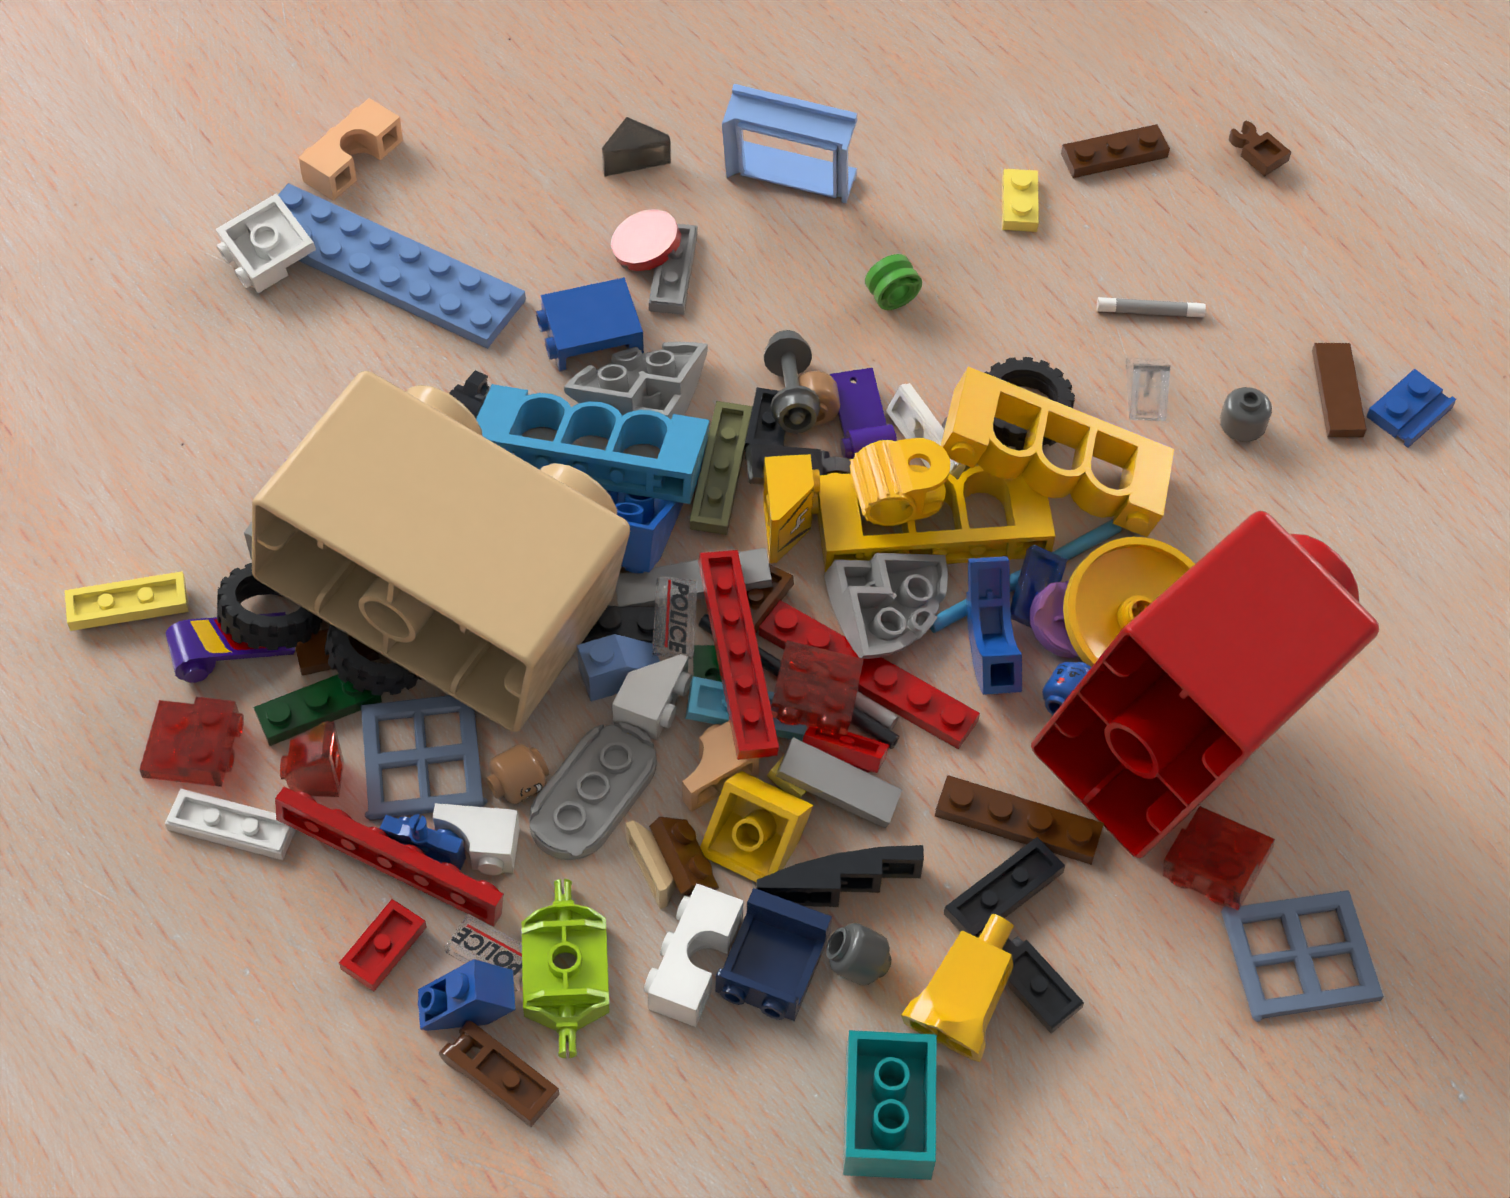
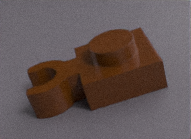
(1262, 151)

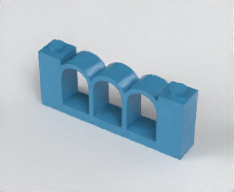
(670, 477)

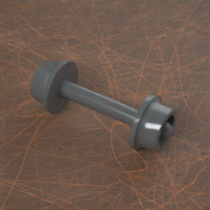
(795, 405)

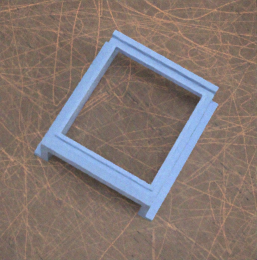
(792, 121)

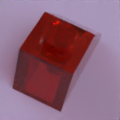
(314, 762)

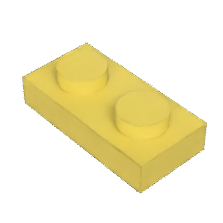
(1020, 200)

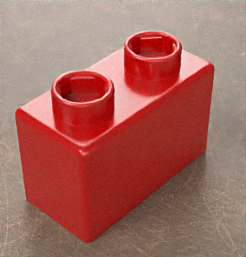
(1205, 679)

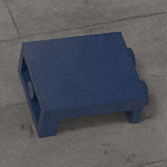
(774, 955)

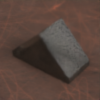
(635, 148)

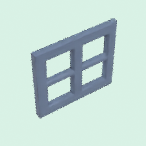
(421, 756)
(1302, 955)

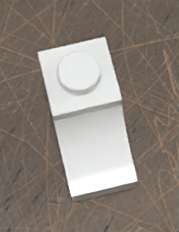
(487, 834)

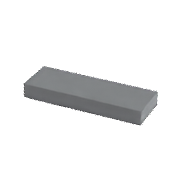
(673, 277)
(839, 782)

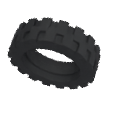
(1035, 376)
(255, 628)
(363, 672)

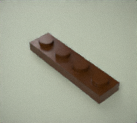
(1018, 819)

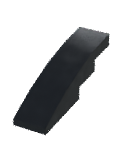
(822, 879)

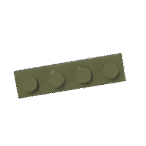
(721, 468)

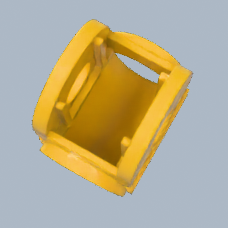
(894, 490)

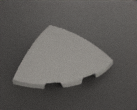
(644, 381)
(886, 599)

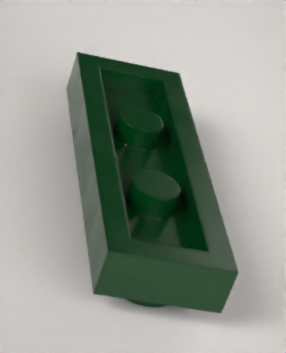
(310, 707)

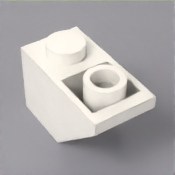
(651, 694)

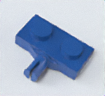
(438, 845)

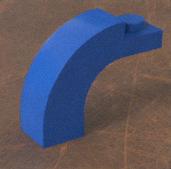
(991, 636)

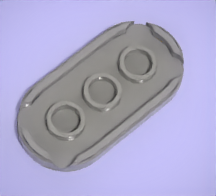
(592, 790)

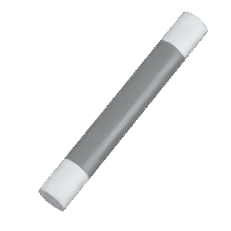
(1151, 307)

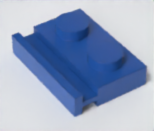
(1411, 408)

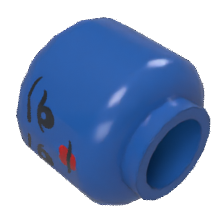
(1062, 683)

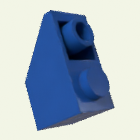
(470, 993)

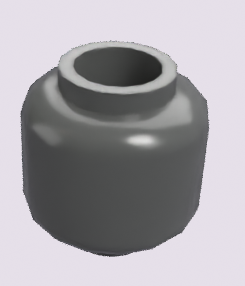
(1245, 414)
(858, 954)

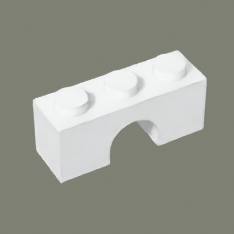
(706, 921)

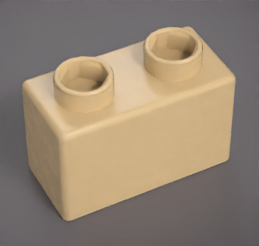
(439, 545)

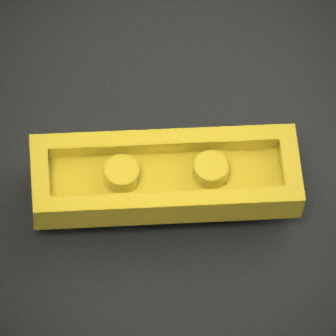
(126, 601)

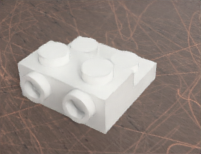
(263, 243)

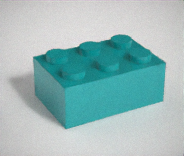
(890, 1105)

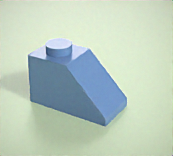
(608, 660)

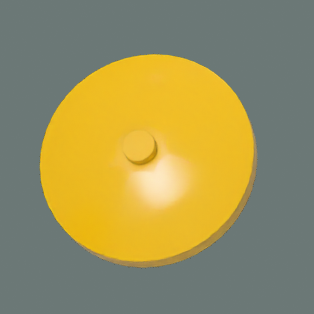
(1114, 588)

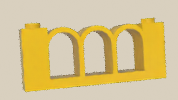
(972, 441)
(1025, 511)

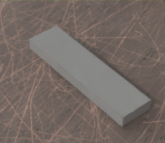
(640, 588)

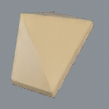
(650, 862)

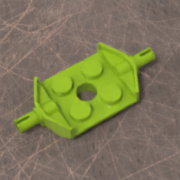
(571, 996)

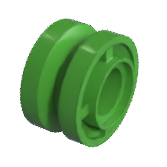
(893, 282)

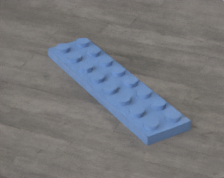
(403, 270)

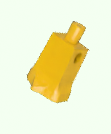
(965, 990)

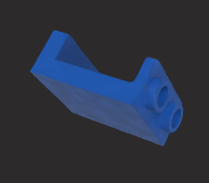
(589, 320)

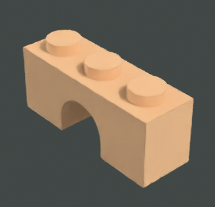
(330, 163)

